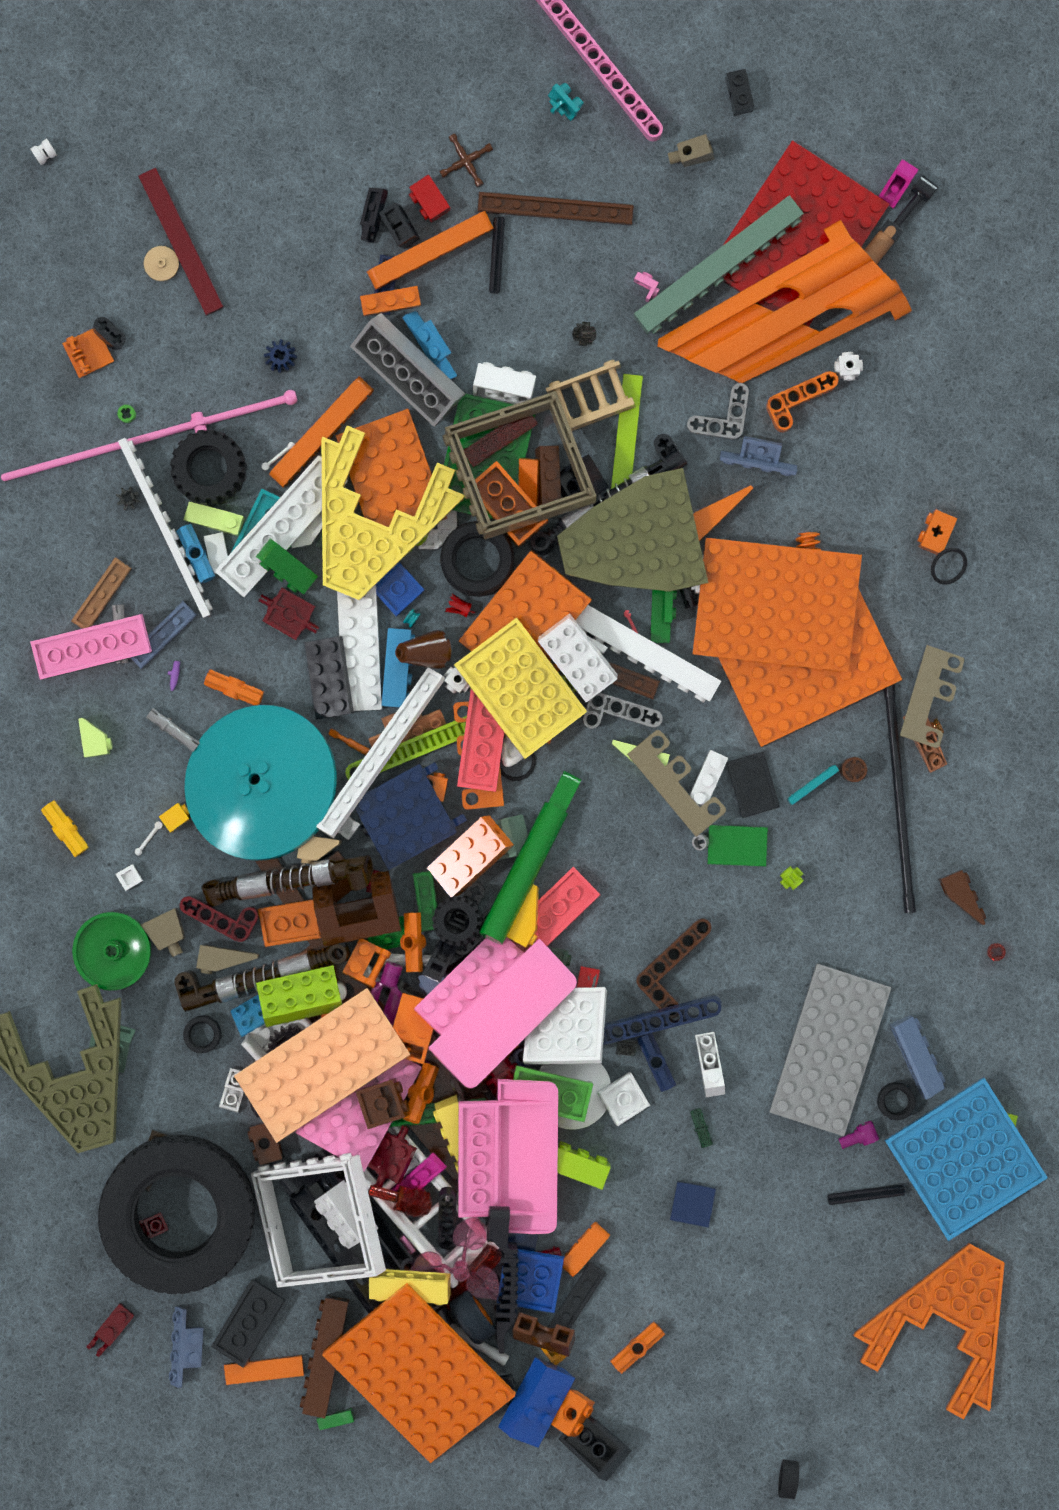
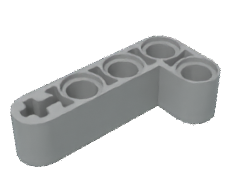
(623, 714)

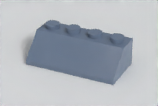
(917, 1057)

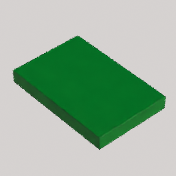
(737, 845)

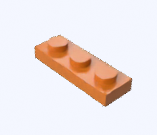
(390, 301)

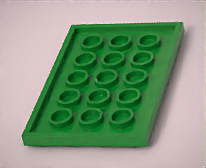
(508, 457)

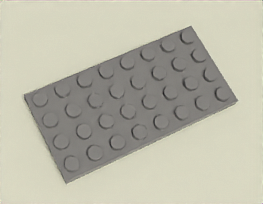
(830, 1049)

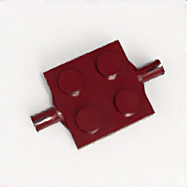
(288, 613)
(392, 1157)

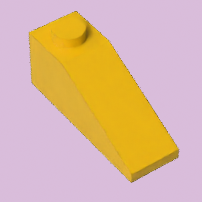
(525, 924)

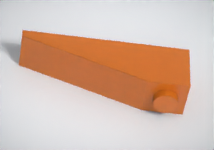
(711, 515)

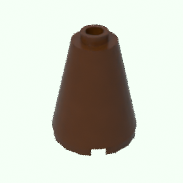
(426, 650)

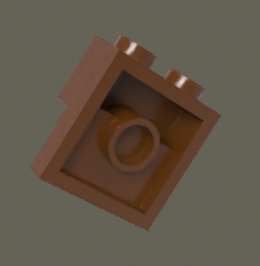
(382, 1103)

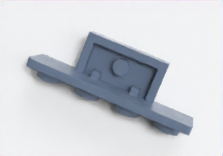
(761, 455)
(186, 1347)

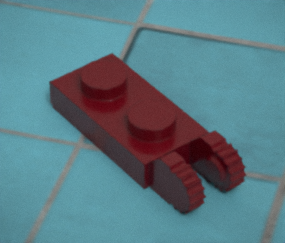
(112, 1328)

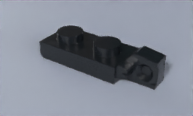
(371, 218)

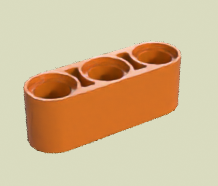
(585, 1248)

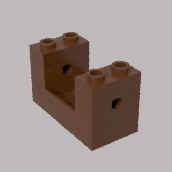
(360, 917)

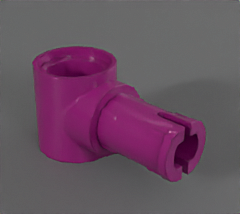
(862, 1134)

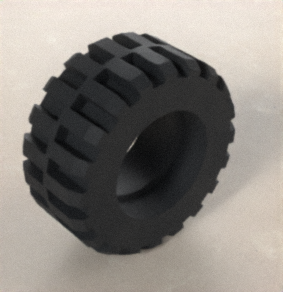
(189, 449)

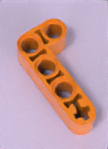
(803, 396)

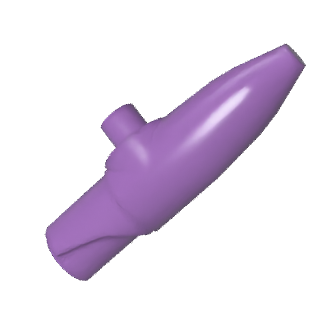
(174, 675)

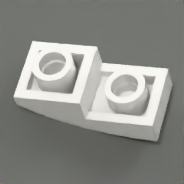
(232, 1093)

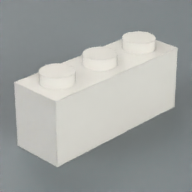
(708, 777)

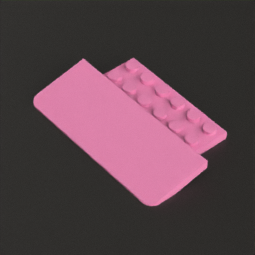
(492, 1005)
(511, 1155)

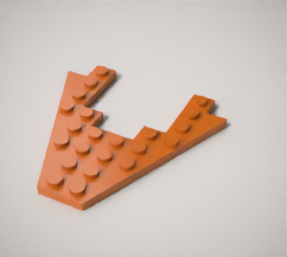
(966, 1294)

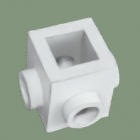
(843, 371)
(452, 685)

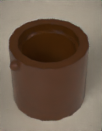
(853, 769)

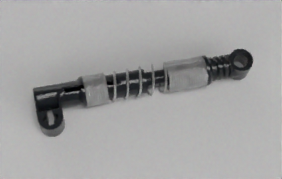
(670, 462)

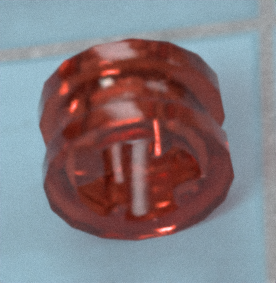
(996, 958)

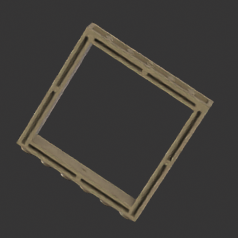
(503, 416)

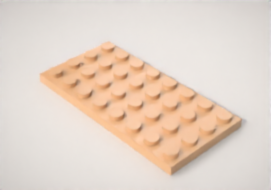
(322, 1065)

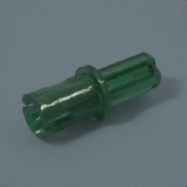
(701, 1127)

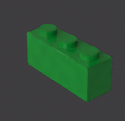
(286, 567)

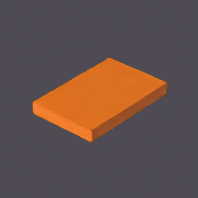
(289, 923)

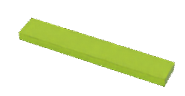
(627, 431)

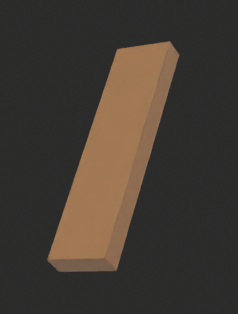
(101, 594)

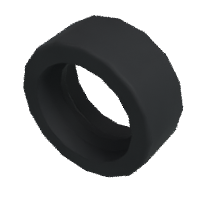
(187, 1034)
(909, 1108)
(788, 1479)

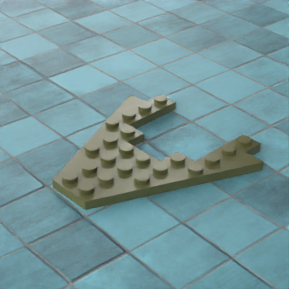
(81, 1102)

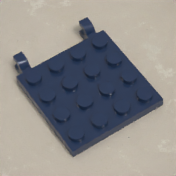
(405, 816)

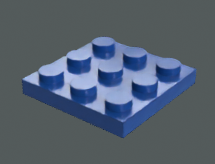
(537, 1280)

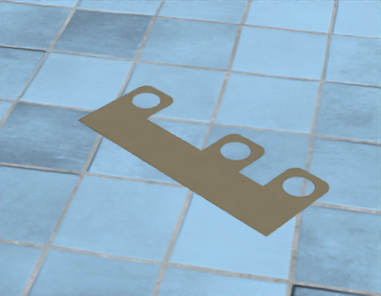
(925, 688)
(668, 784)

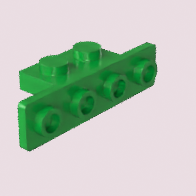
(662, 615)

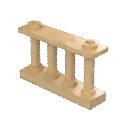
(605, 409)

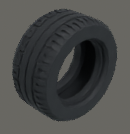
(475, 587)

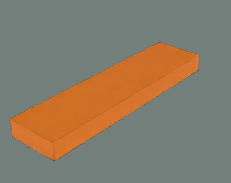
(264, 1370)

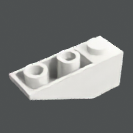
(710, 1064)

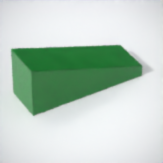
(336, 1419)

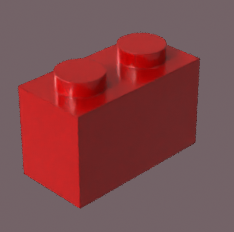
(429, 199)

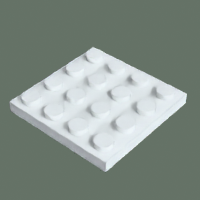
(571, 1031)

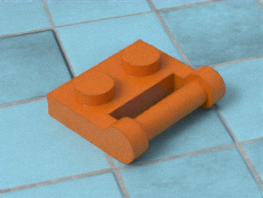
(360, 960)

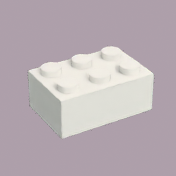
(503, 384)
(338, 1211)

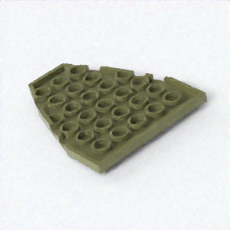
(638, 538)

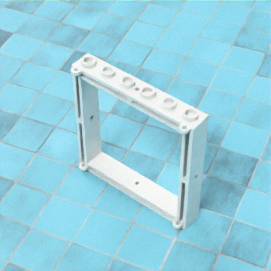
(362, 1213)

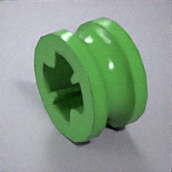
(132, 412)

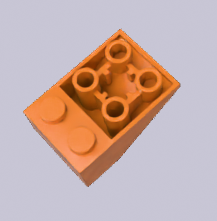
(412, 1028)

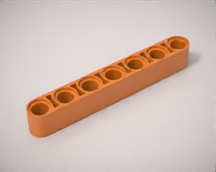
(430, 250)
(325, 427)

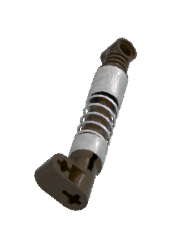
(262, 884)
(228, 987)

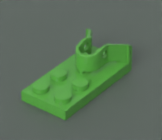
(572, 1093)

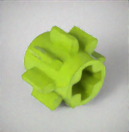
(791, 878)

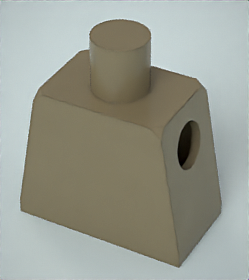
(700, 153)
(166, 931)

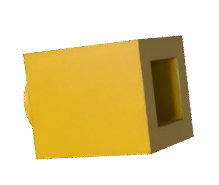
(175, 817)

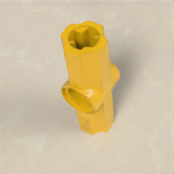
(64, 829)

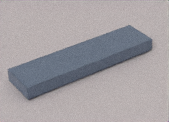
(166, 631)

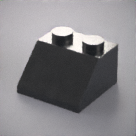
(569, 482)

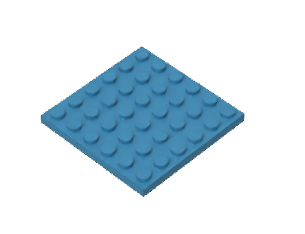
(966, 1159)

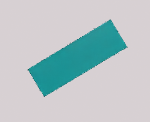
(812, 784)

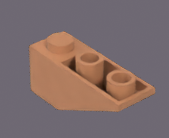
(932, 756)

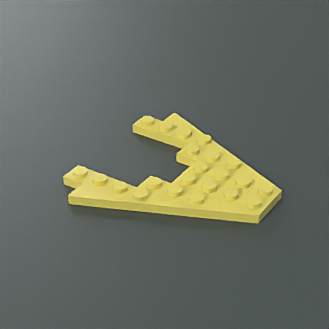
(361, 550)

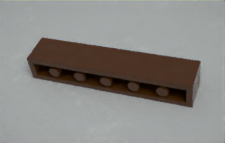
(322, 1373)

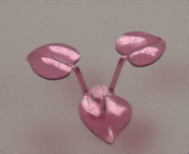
(469, 1235)

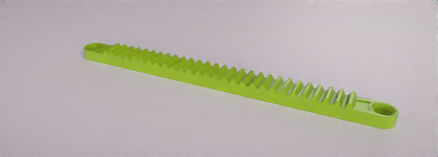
(428, 742)

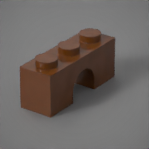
(548, 473)
(556, 1339)

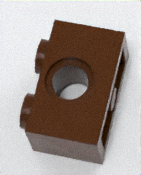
(262, 1154)

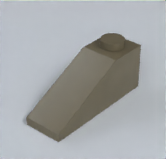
(218, 958)

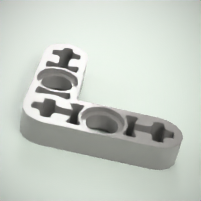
(731, 420)

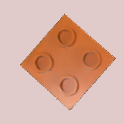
(87, 353)

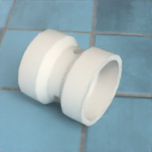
(39, 153)

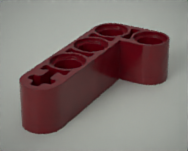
(216, 915)

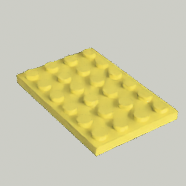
(520, 688)

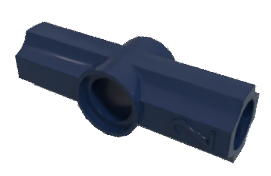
(661, 1073)

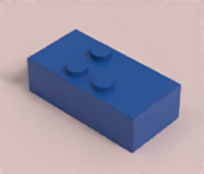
(536, 1402)

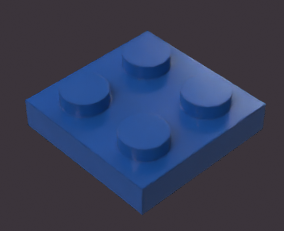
(398, 589)

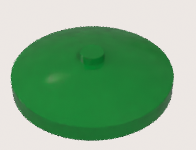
(111, 951)

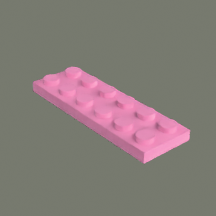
(91, 646)

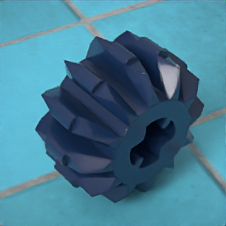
(284, 350)

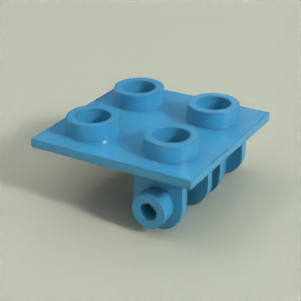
(248, 1016)

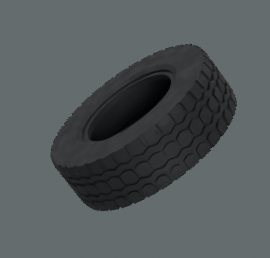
(166, 1269)

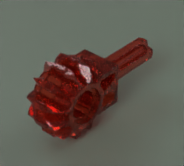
(406, 1199)

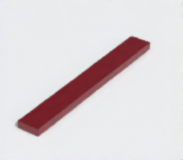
(180, 241)

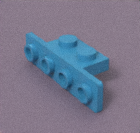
(430, 342)

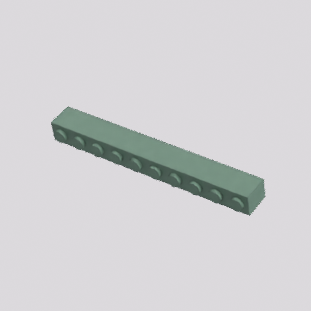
(718, 265)

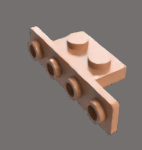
(422, 725)

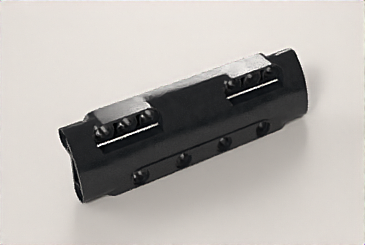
(303, 1193)

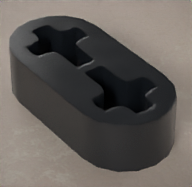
(105, 336)

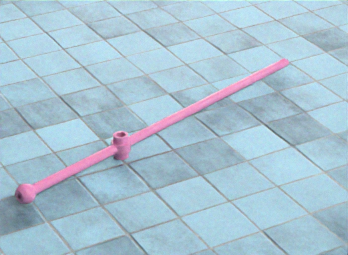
(197, 423)

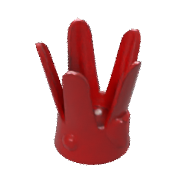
(461, 606)

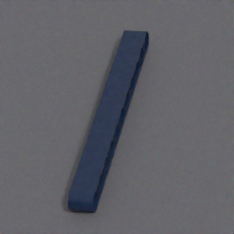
(647, 1026)

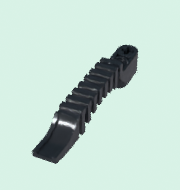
(498, 1233)

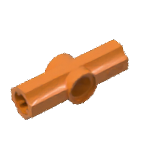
(233, 687)
(413, 942)
(421, 1092)
(628, 1356)

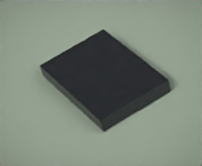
(752, 784)

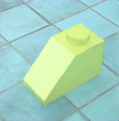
(93, 740)

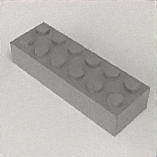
(407, 369)

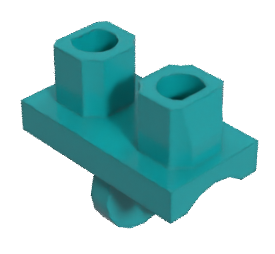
(562, 103)

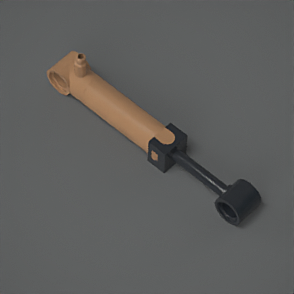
(891, 230)

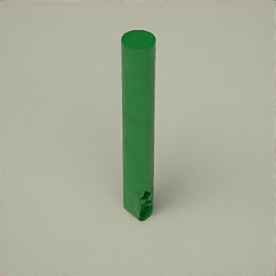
(529, 861)

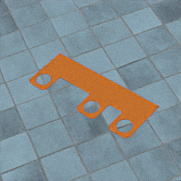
(485, 798)

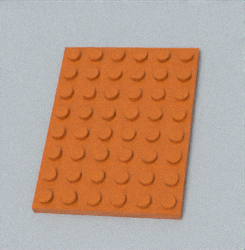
(777, 604)
(790, 697)
(418, 1373)

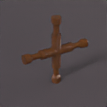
(466, 160)

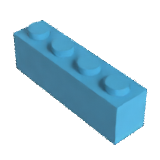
(396, 673)

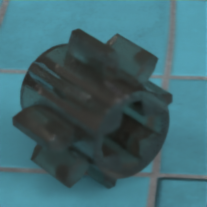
(584, 333)
(125, 493)

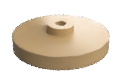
(161, 263)

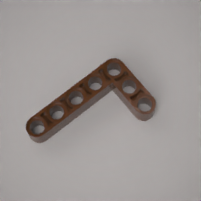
(669, 964)

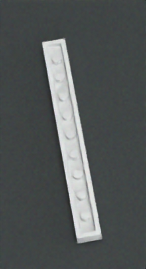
(162, 519)
(381, 752)

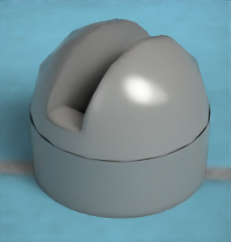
(700, 846)

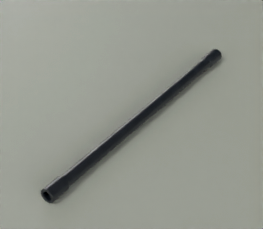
(908, 896)

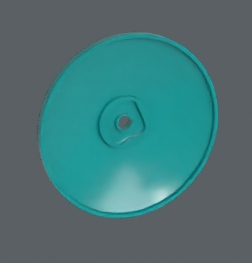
(292, 791)

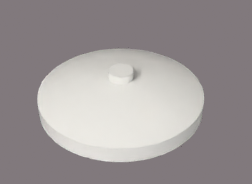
(586, 1072)

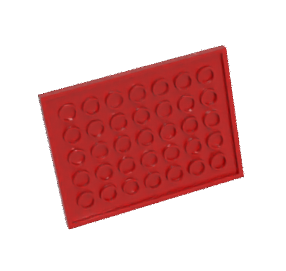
(824, 199)

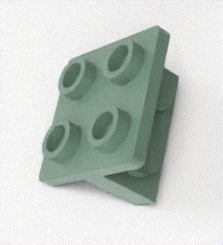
(516, 831)

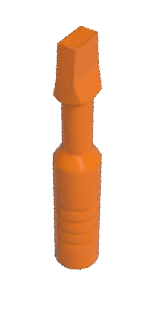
(349, 742)

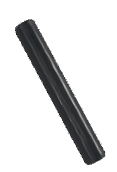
(496, 255)
(866, 1194)

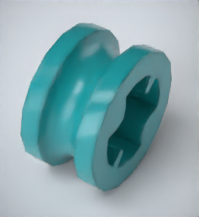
(411, 618)

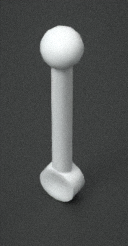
(265, 466)
(158, 825)

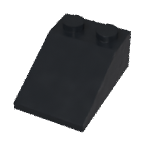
(597, 1448)

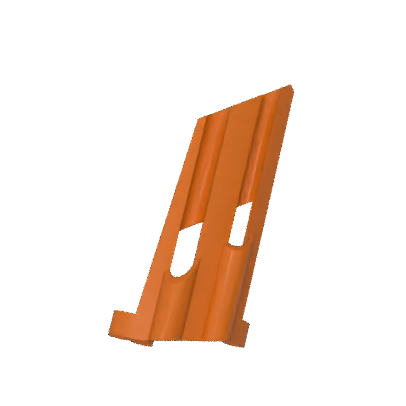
(750, 339)

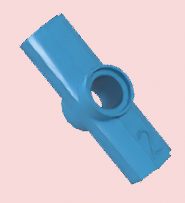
(190, 543)

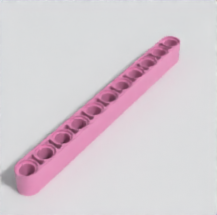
(600, 62)

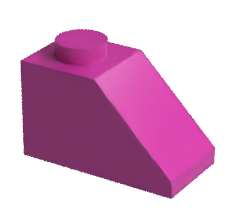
(898, 183)

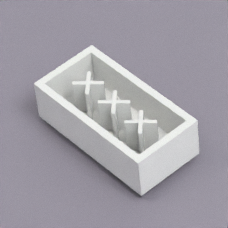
(577, 657)

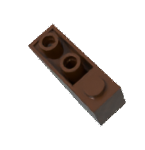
(958, 891)

